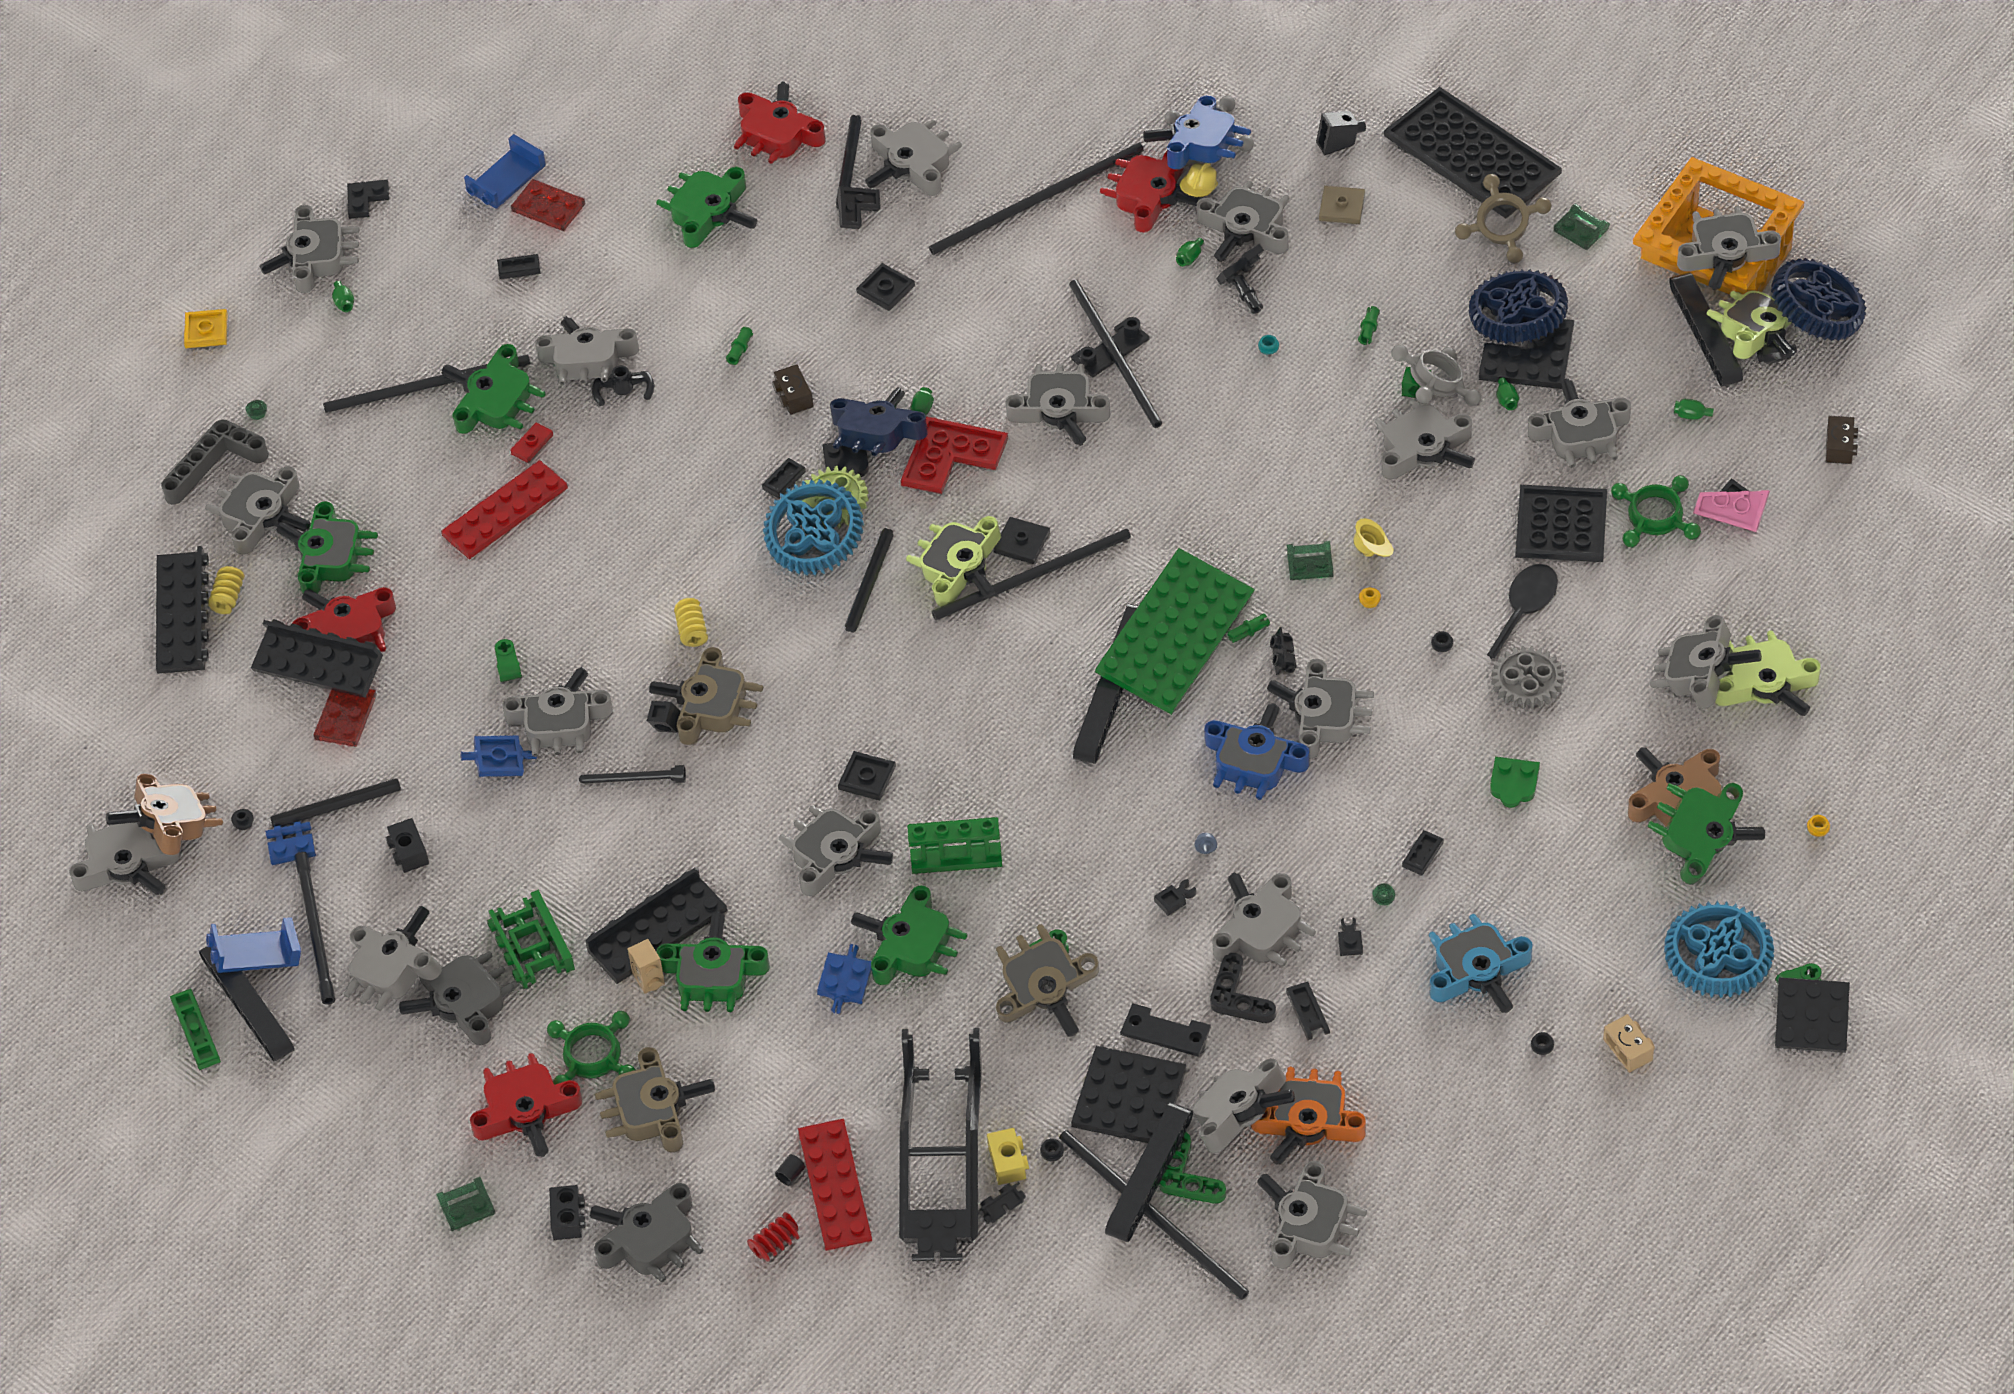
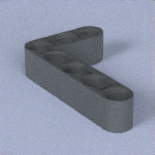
(206, 452)

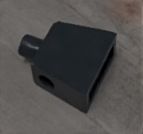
(1338, 131)

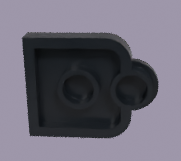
(846, 458)

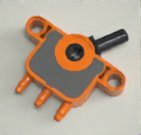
(1312, 1116)

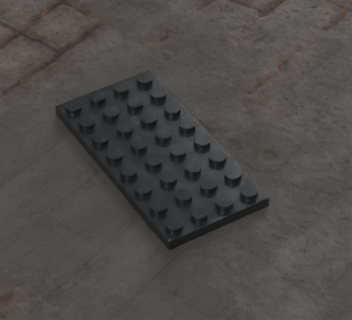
(1470, 147)

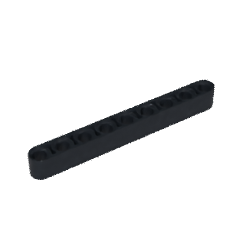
(1100, 711)

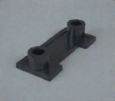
(1127, 339)
(1165, 1033)

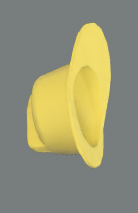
(1199, 180)
(1371, 539)

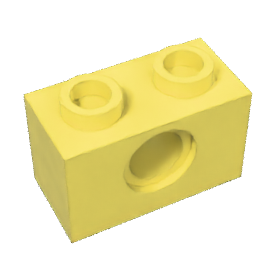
(1007, 1168)

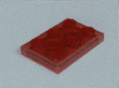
(548, 205)
(344, 718)

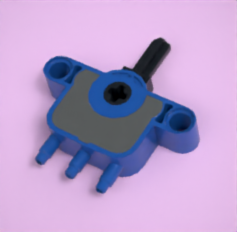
(1253, 753)

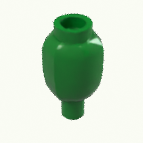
(1189, 252)
(342, 297)
(1507, 395)
(922, 400)
(1692, 409)

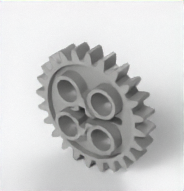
(1527, 677)

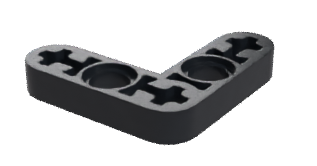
(1232, 999)

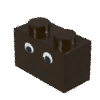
(793, 389)
(1840, 439)

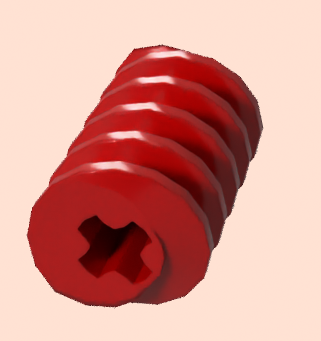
(774, 1237)

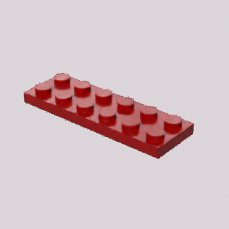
(504, 509)
(834, 1184)

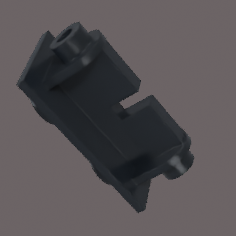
(1281, 644)
(993, 1207)

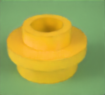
(1369, 602)
(1821, 821)

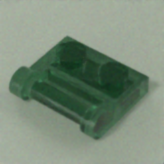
(1579, 232)
(1310, 566)
(469, 1209)

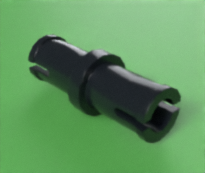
(1247, 294)

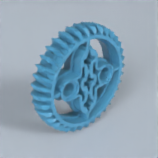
(802, 514)
(1719, 956)

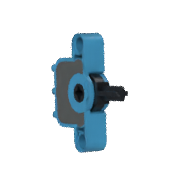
(1476, 961)

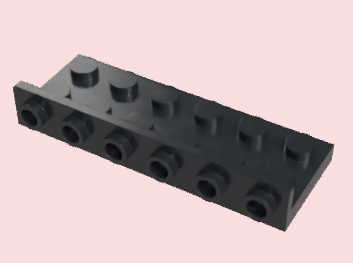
(181, 611)
(317, 658)
(662, 918)

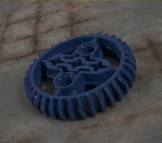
(1818, 299)
(1518, 306)

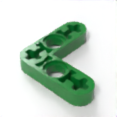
(1177, 1174)

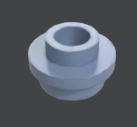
(1205, 843)

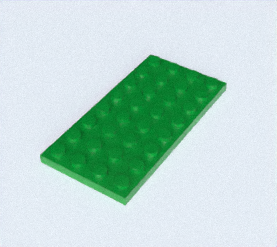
(1174, 631)

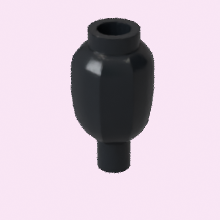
(1770, 354)

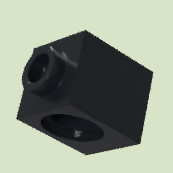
(663, 716)

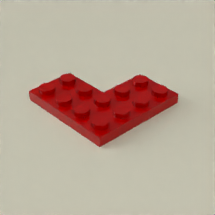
(950, 443)

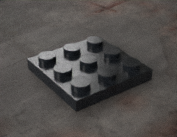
(1812, 1015)

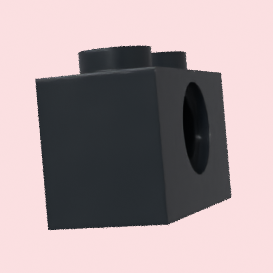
(407, 845)

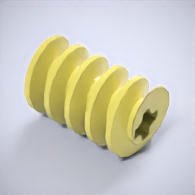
(225, 589)
(690, 622)

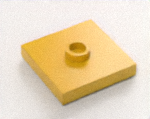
(205, 328)

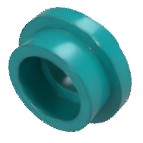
(1268, 344)

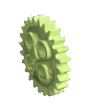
(843, 478)

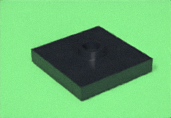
(885, 286)
(1022, 540)
(866, 775)

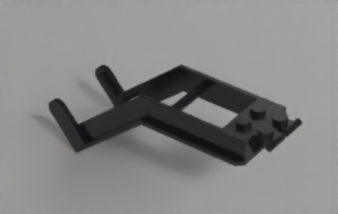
(946, 1227)

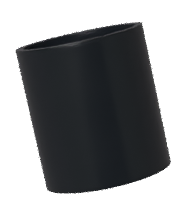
(790, 1170)

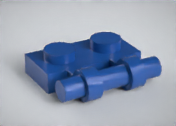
(285, 849)

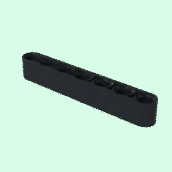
(1706, 329)
(251, 1009)
(1149, 1172)

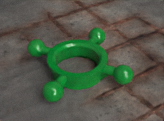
(1655, 527)
(591, 1070)

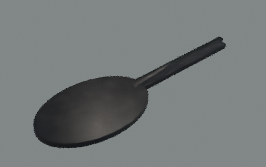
(1527, 594)

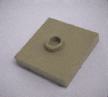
(1342, 204)

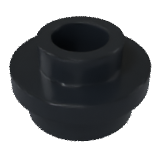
(1442, 641)
(246, 822)
(1542, 1038)
(1052, 1144)

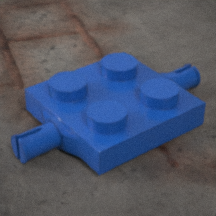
(498, 756)
(844, 978)

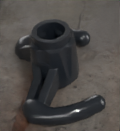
(622, 383)

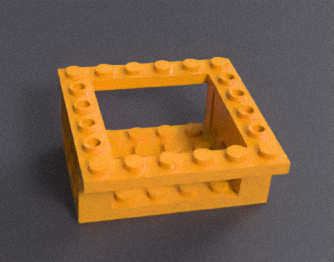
(1673, 222)

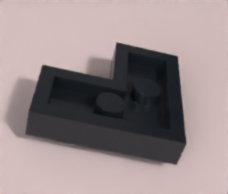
(362, 193)
(852, 201)
(1244, 264)

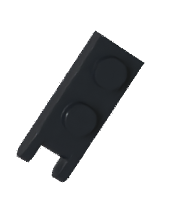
(1307, 1009)

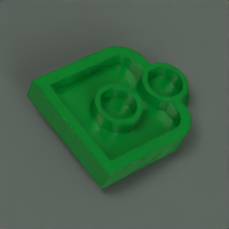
(1514, 780)

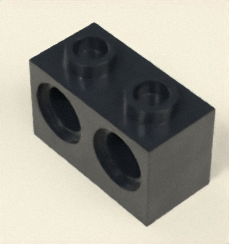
(563, 1212)

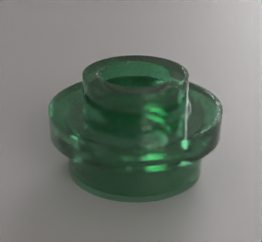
(256, 409)
(1383, 889)

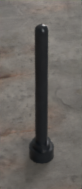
(676, 774)

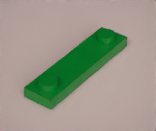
(195, 1029)

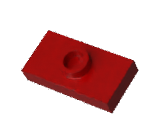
(532, 442)

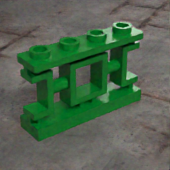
(939, 858)
(546, 933)

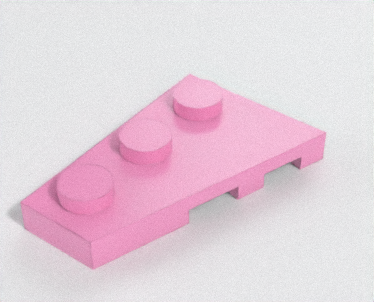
(1733, 508)

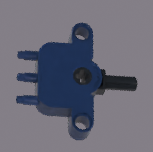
(876, 424)

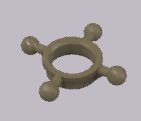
(1492, 182)

